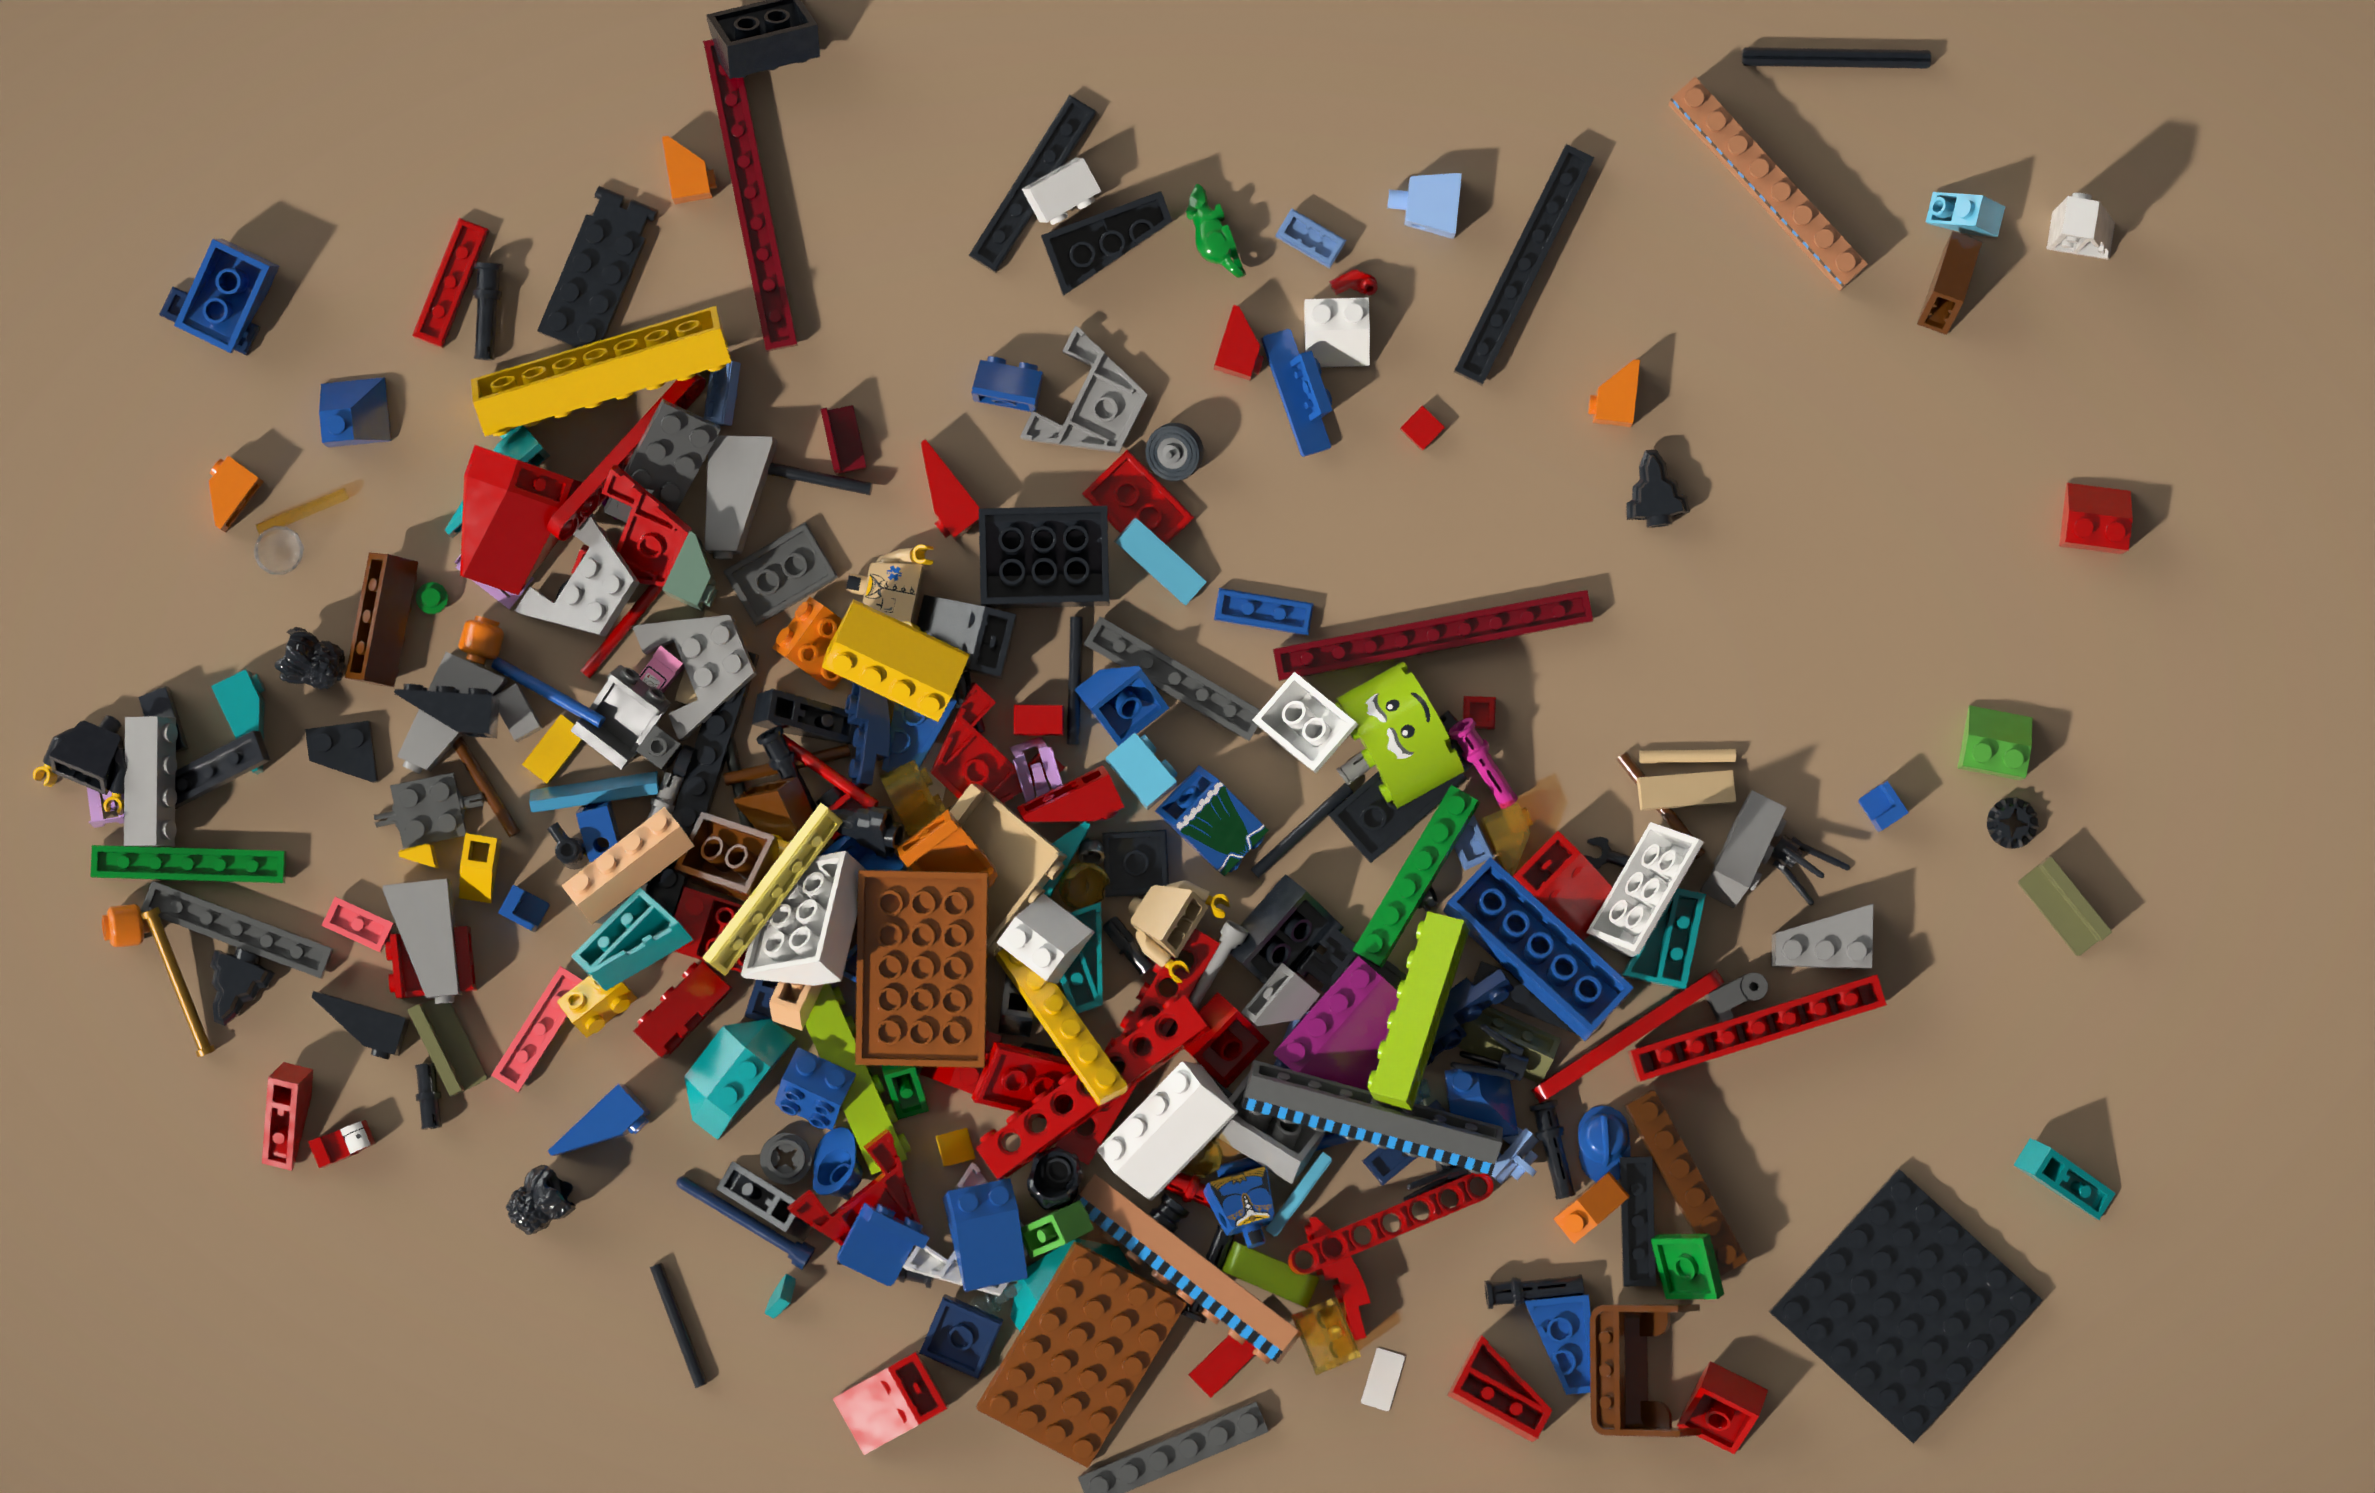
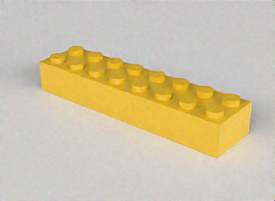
(600, 372)

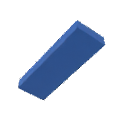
(1263, 611)

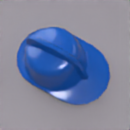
(1602, 1140)
(836, 1165)

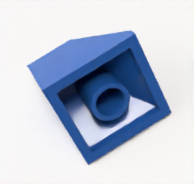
(354, 412)
(1122, 700)
(1481, 1098)

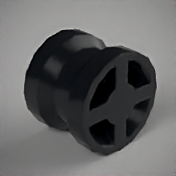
(1169, 1213)

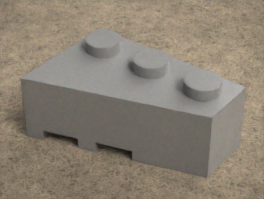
(1745, 849)
(1827, 943)

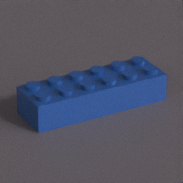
(1538, 949)

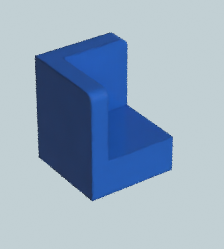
(1882, 806)
(524, 908)

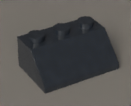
(763, 36)
(1281, 930)

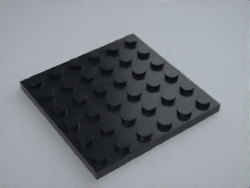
(1905, 1305)

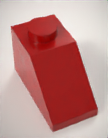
(1239, 348)

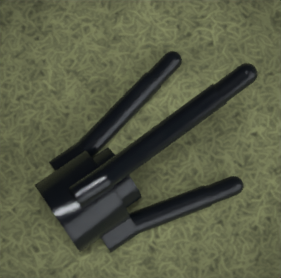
(1788, 853)
(1510, 1066)
(1444, 1175)

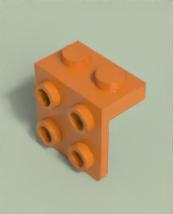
(807, 640)

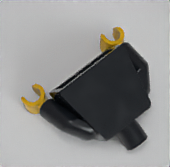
(89, 757)

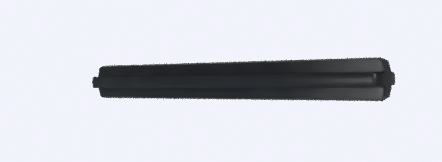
(1836, 57)

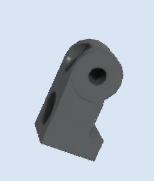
(1745, 988)

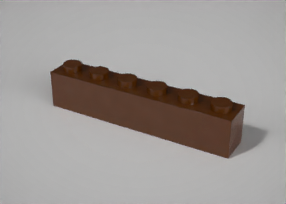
(1684, 1178)

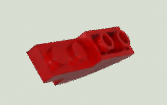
(1351, 1286)

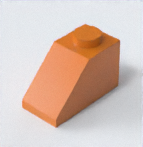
(687, 173)
(1616, 397)
(230, 490)
(1591, 1207)

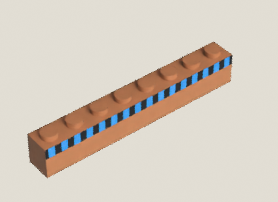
(1767, 183)
(1188, 1270)

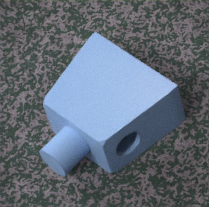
(1430, 203)

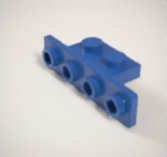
(1300, 390)

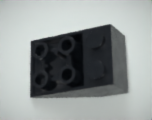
(971, 628)
(468, 714)

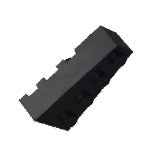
(1097, 241)

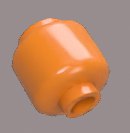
(481, 639)
(124, 926)

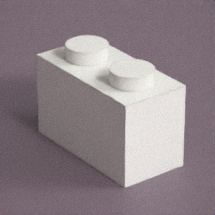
(1061, 191)

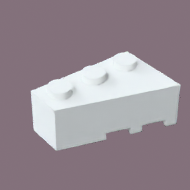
(2081, 227)

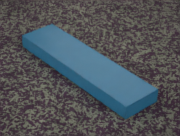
(594, 791)

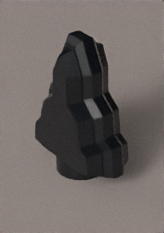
(1655, 494)
(872, 828)
(236, 981)

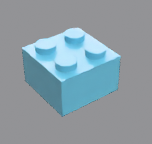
(1142, 771)

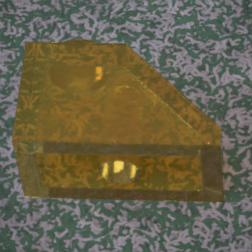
(1508, 834)

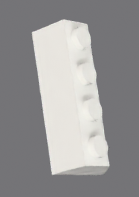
(1167, 1129)

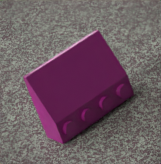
(1343, 1029)

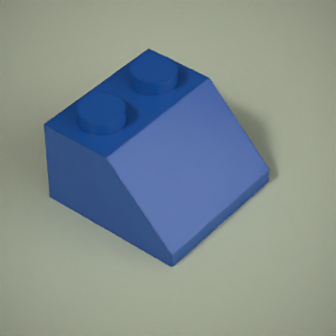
(1007, 384)

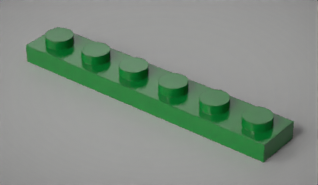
(188, 864)
(1416, 876)

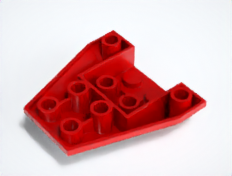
(508, 518)

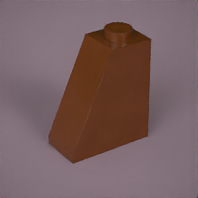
(1950, 282)
(776, 807)

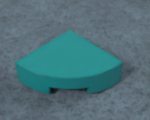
(781, 1296)

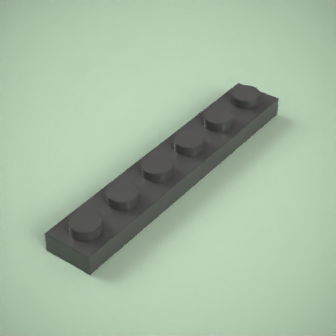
(1174, 678)
(238, 930)
(1176, 1452)

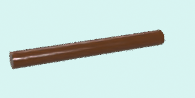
(764, 770)
(485, 787)
(1667, 814)

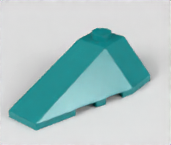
(516, 444)

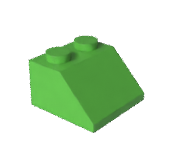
(1996, 743)

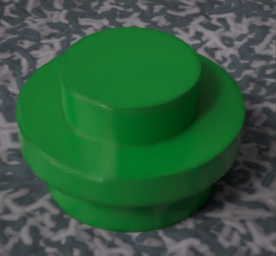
(432, 598)

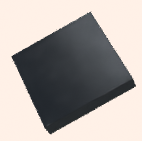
(1135, 861)

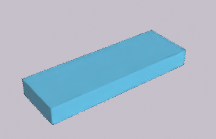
(1160, 561)
(1298, 1194)

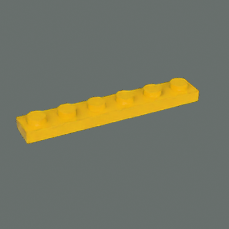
(1066, 1030)

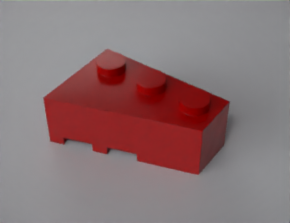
(682, 1009)
(1498, 1392)

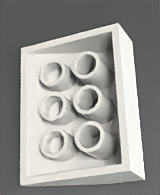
(1644, 889)
(811, 928)

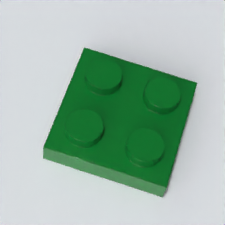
(1687, 1266)

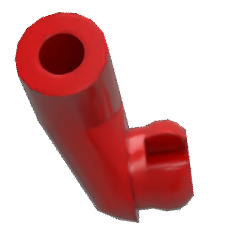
(1355, 280)

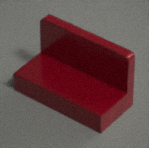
(843, 439)

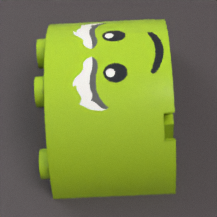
(1401, 735)

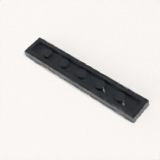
(1015, 209)

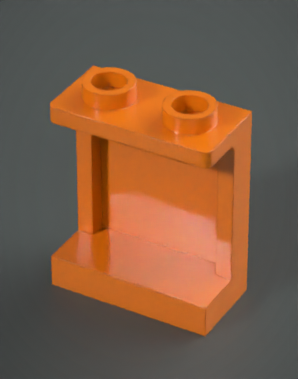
(945, 847)

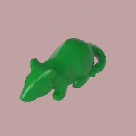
(1211, 238)

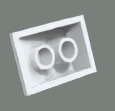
(1305, 722)

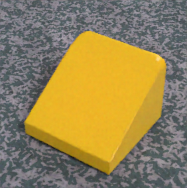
(421, 854)
(955, 1147)

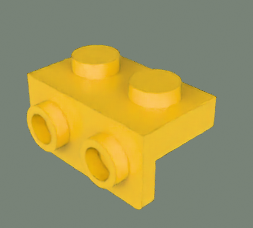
(592, 1007)

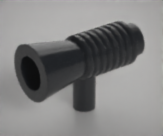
(568, 850)

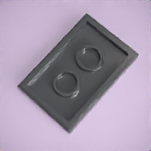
(780, 574)

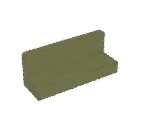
(2064, 906)
(1537, 1044)
(448, 1046)

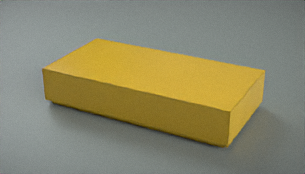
(553, 750)

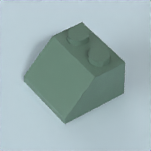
(691, 576)

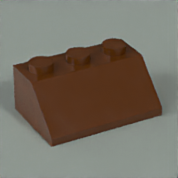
(727, 856)

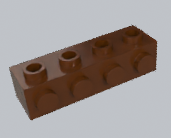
(381, 619)

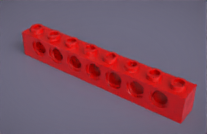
(1202, 949)
(1757, 1028)
(993, 1144)

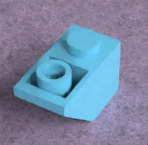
(1966, 213)

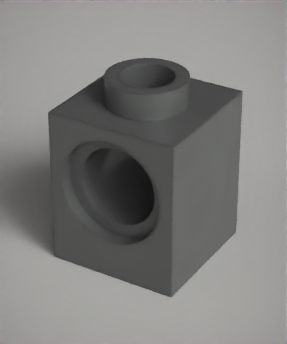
(659, 748)

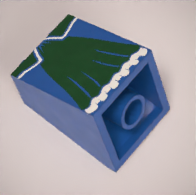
(1212, 820)

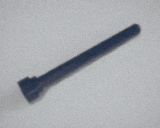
(798, 1252)

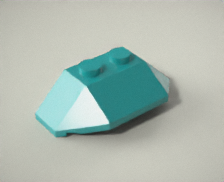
(732, 1071)
(1043, 1270)

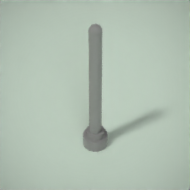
(1231, 937)

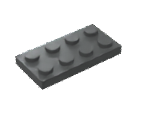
(668, 456)

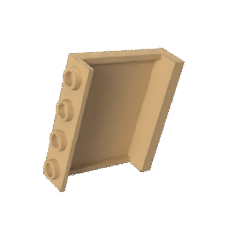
(1017, 851)

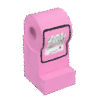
(661, 670)

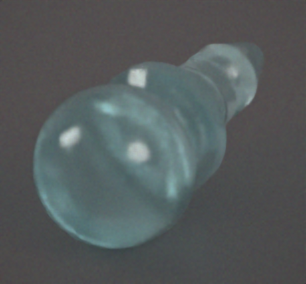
(992, 1303)

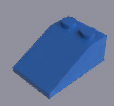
(226, 294)
(610, 1118)
(986, 1234)

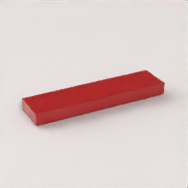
(450, 283)

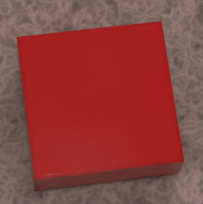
(1422, 428)
(1481, 710)

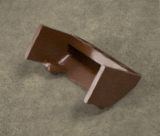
(1621, 1370)

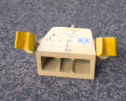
(893, 583)
(1169, 918)

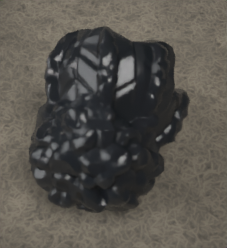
(311, 661)
(1054, 1178)
(540, 1200)

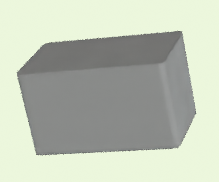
(517, 713)

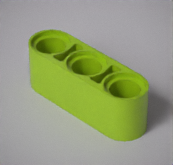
(1269, 1274)

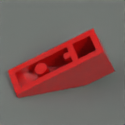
(951, 502)
(1082, 799)
(285, 1114)

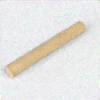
(1687, 756)

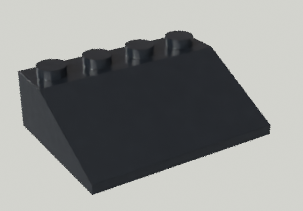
(1044, 557)

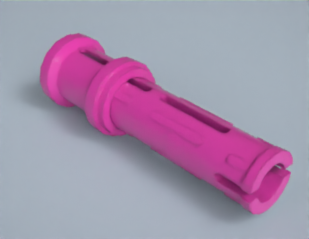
(1473, 752)

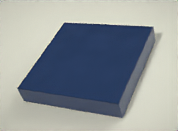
(961, 1336)

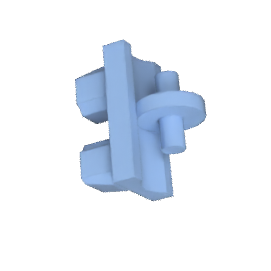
(1517, 1157)

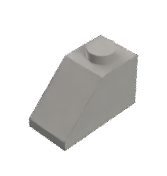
(1281, 999)

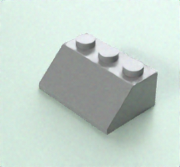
(1268, 1140)

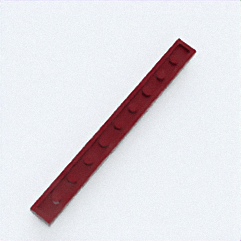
(752, 205)
(1433, 635)

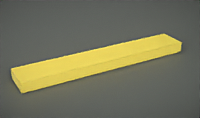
(773, 889)

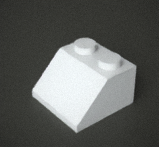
(1338, 331)
(1045, 938)

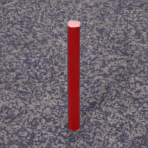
(621, 630)
(831, 775)

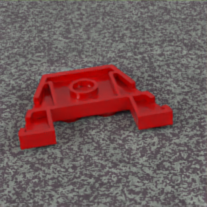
(651, 531)
(972, 759)
(887, 1189)

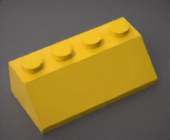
(895, 660)

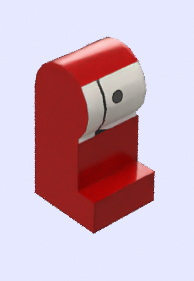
(341, 1144)

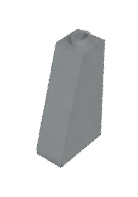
(734, 488)
(431, 739)
(427, 928)

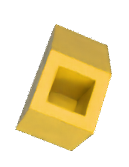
(479, 867)

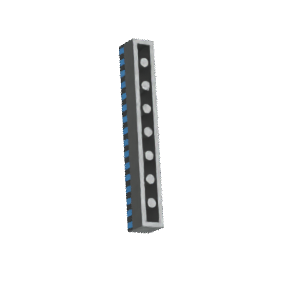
(1357, 1116)

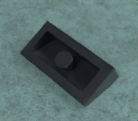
(162, 704)

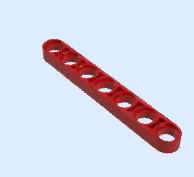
(589, 493)
(1627, 1036)
(1379, 1234)

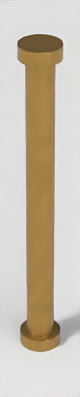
(178, 982)

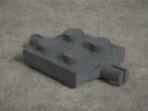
(428, 810)

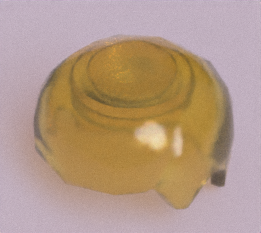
(1083, 885)
(1206, 1161)

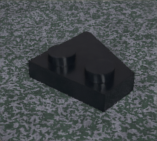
(344, 749)

